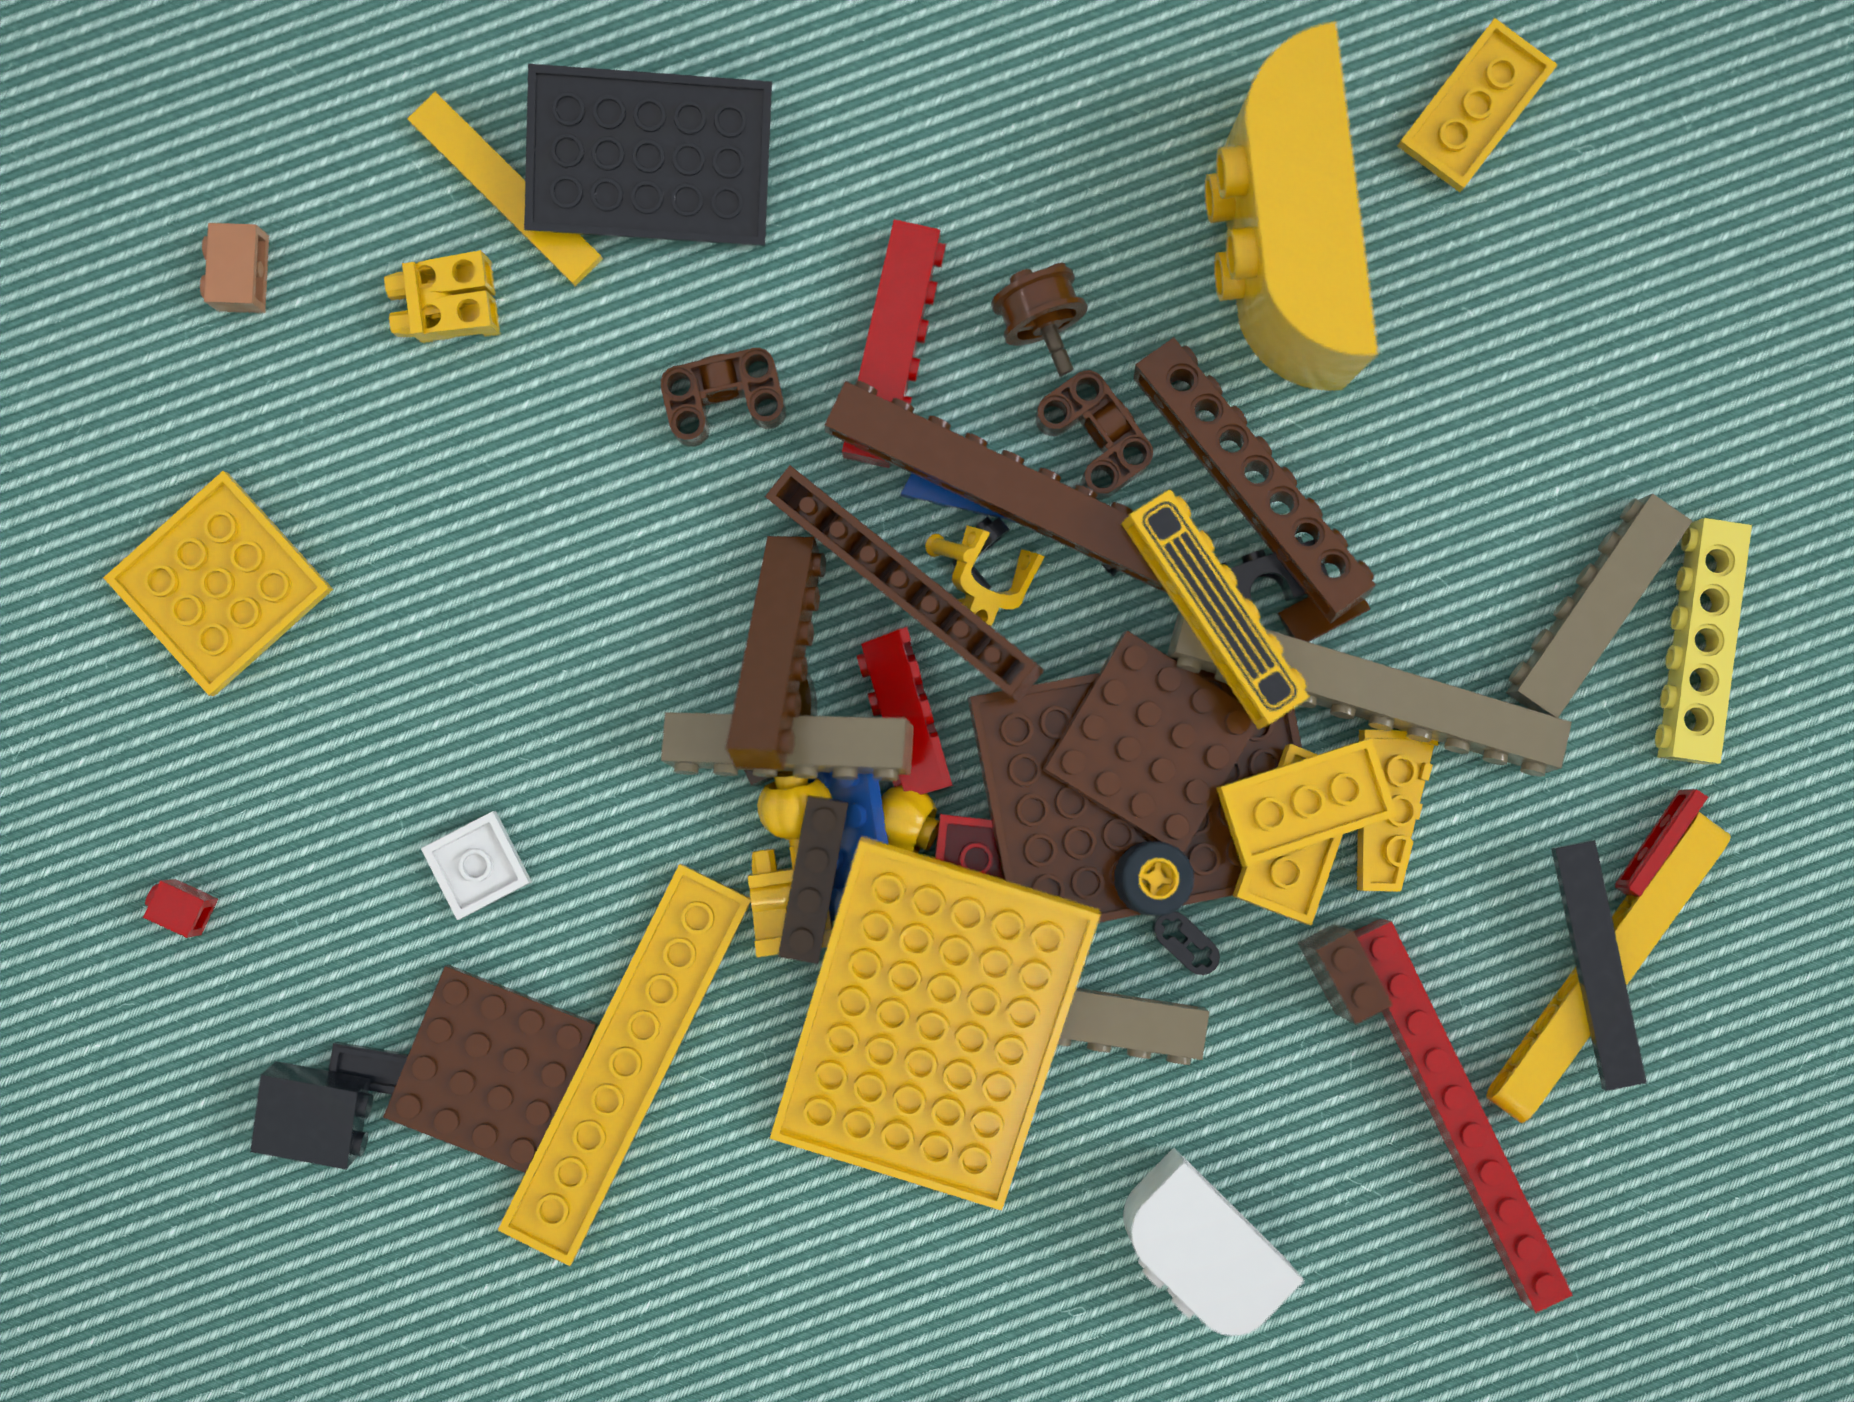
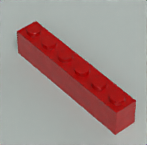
(898, 317)

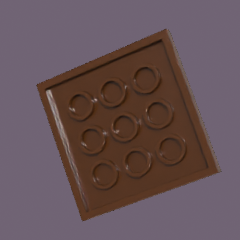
(1151, 742)
(488, 1068)

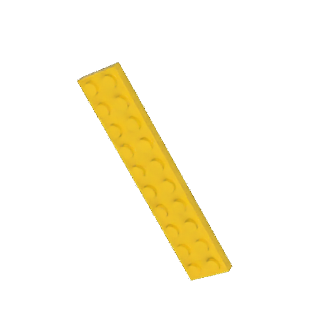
(624, 1065)

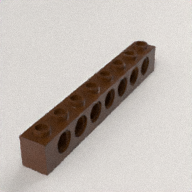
(1178, 363)
(905, 584)

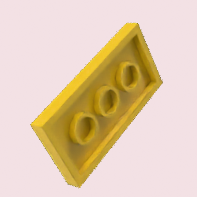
(1477, 105)
(1306, 802)
(1294, 880)

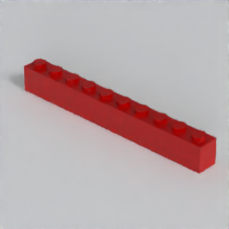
(1463, 1122)

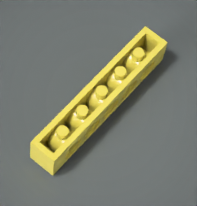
(1730, 547)

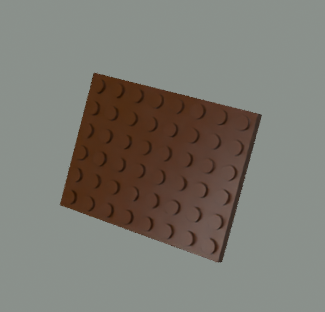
(1063, 840)

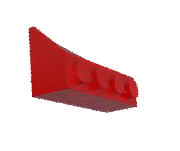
(901, 695)

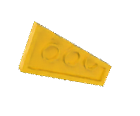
(1387, 845)

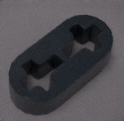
(1179, 950)

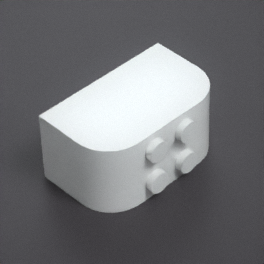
(1205, 1250)

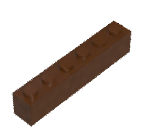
(775, 654)

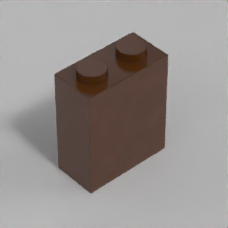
(1345, 974)

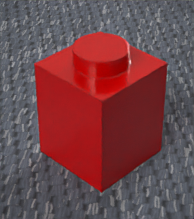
(179, 907)

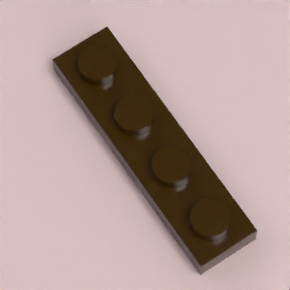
(813, 879)

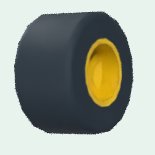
(1169, 881)

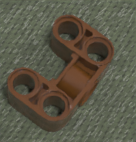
(720, 380)
(1106, 422)

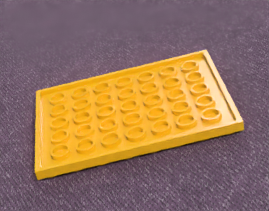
(933, 1023)

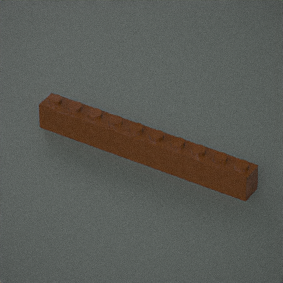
(987, 477)

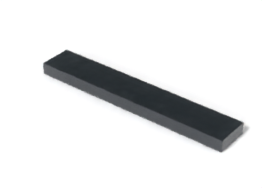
(1598, 965)

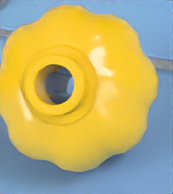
(784, 803)
(909, 819)

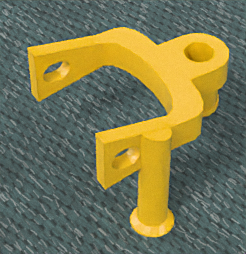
(978, 598)

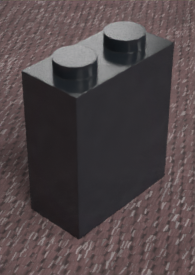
(311, 1115)

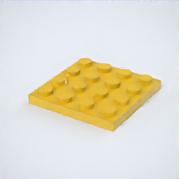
(218, 583)

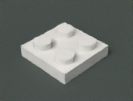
(476, 865)

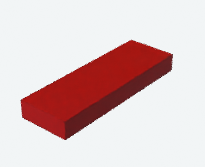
(1660, 842)

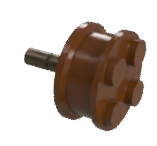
(1040, 308)

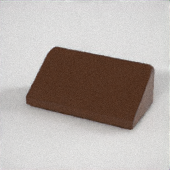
(1307, 622)

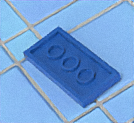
(863, 819)

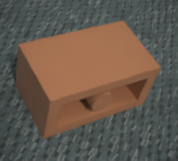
(235, 267)

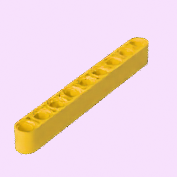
(1638, 928)

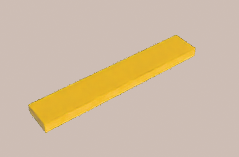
(498, 184)

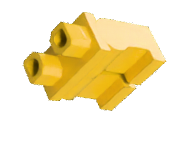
(444, 298)
(769, 900)

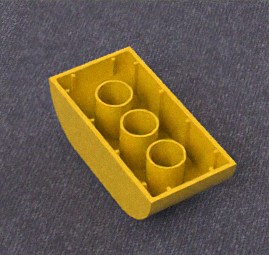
(1295, 219)

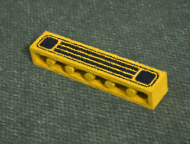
(1215, 608)

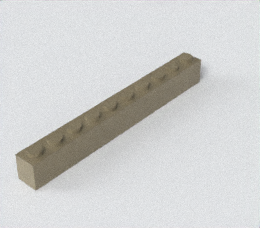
(1407, 703)

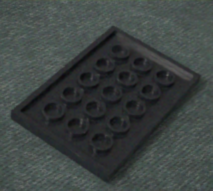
(647, 155)

